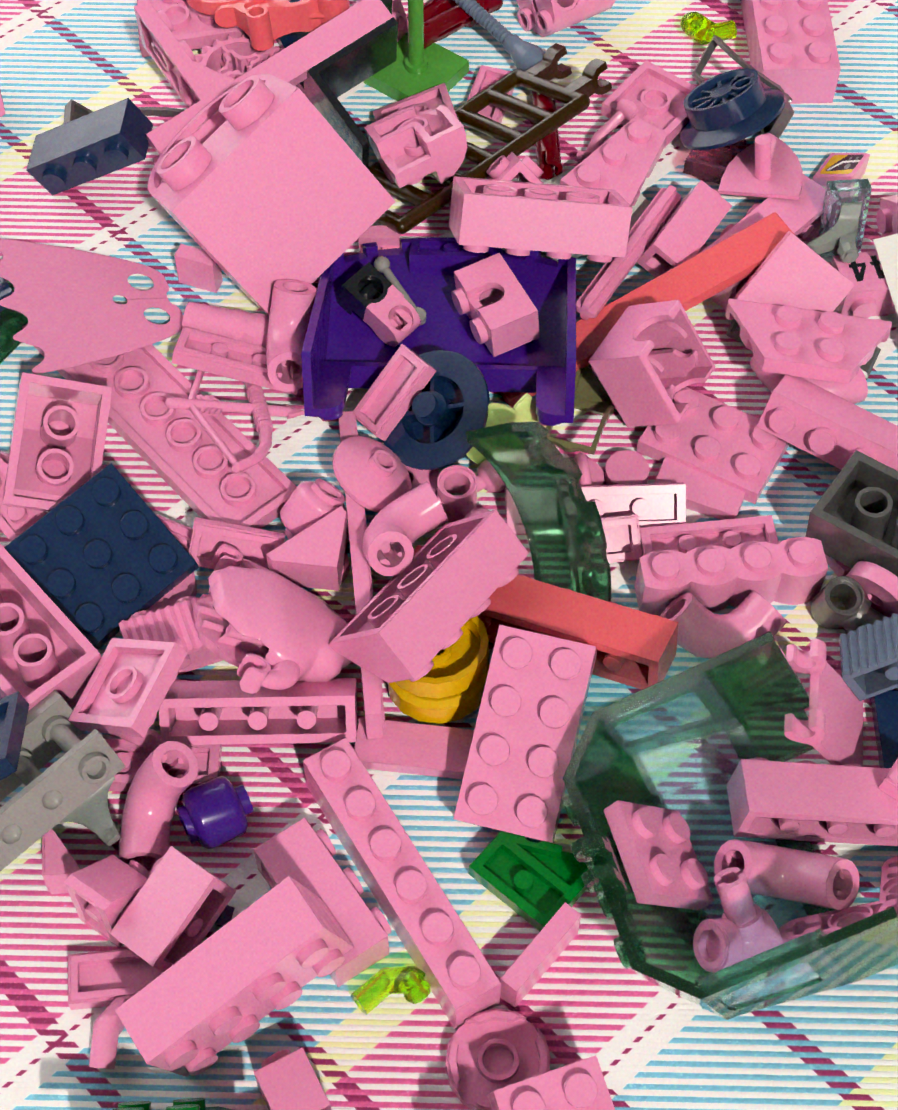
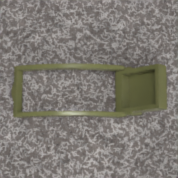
(592, 398)

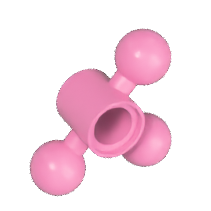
(463, 480)

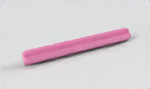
(639, 238)

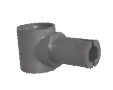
(857, 607)

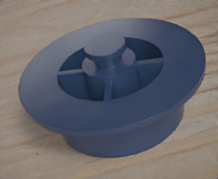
(729, 109)
(437, 422)

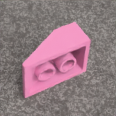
(54, 440)

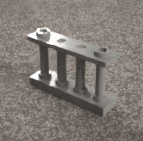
(60, 787)

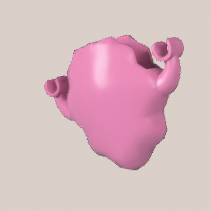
(266, 625)

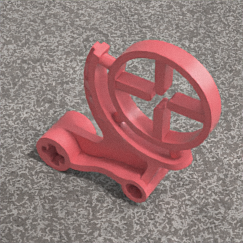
(270, 19)

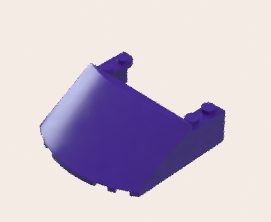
(347, 353)

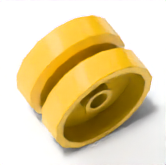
(454, 682)

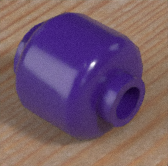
(214, 812)

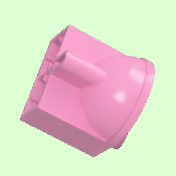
(266, 186)

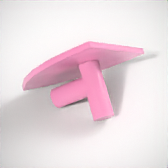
(764, 170)

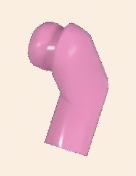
(105, 1036)

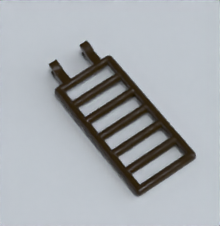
(537, 79)

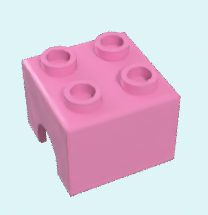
(649, 360)

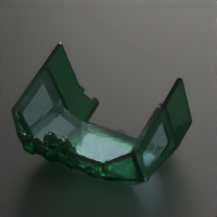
(677, 752)

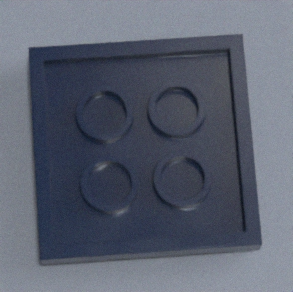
(102, 556)

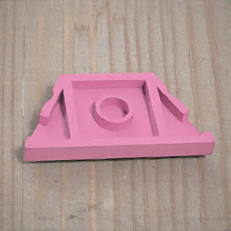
(806, 340)

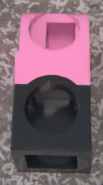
(379, 305)

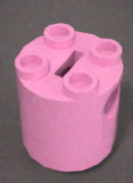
(551, 16)

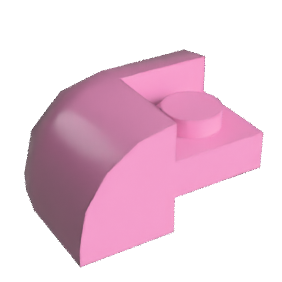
(418, 144)

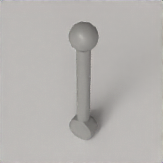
(382, 265)

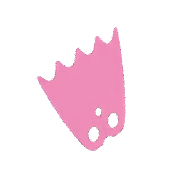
(72, 305)

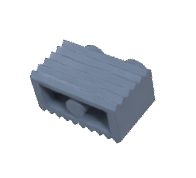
(871, 658)

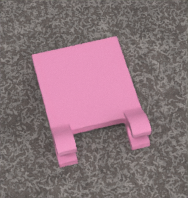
(834, 710)

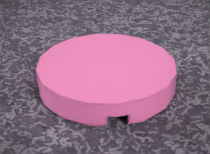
(493, 1052)

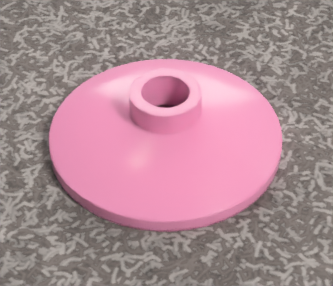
(370, 472)

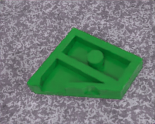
(529, 876)

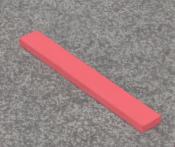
(688, 282)

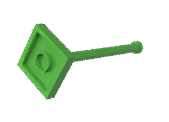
(417, 67)

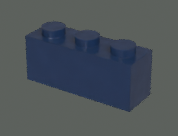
(90, 147)

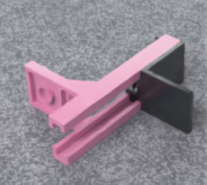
(318, 64)

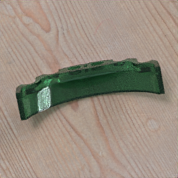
(559, 522)

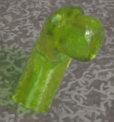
(703, 29)
(388, 981)

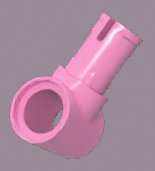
(754, 923)

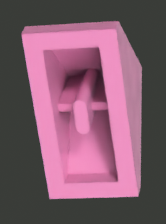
(315, 554)

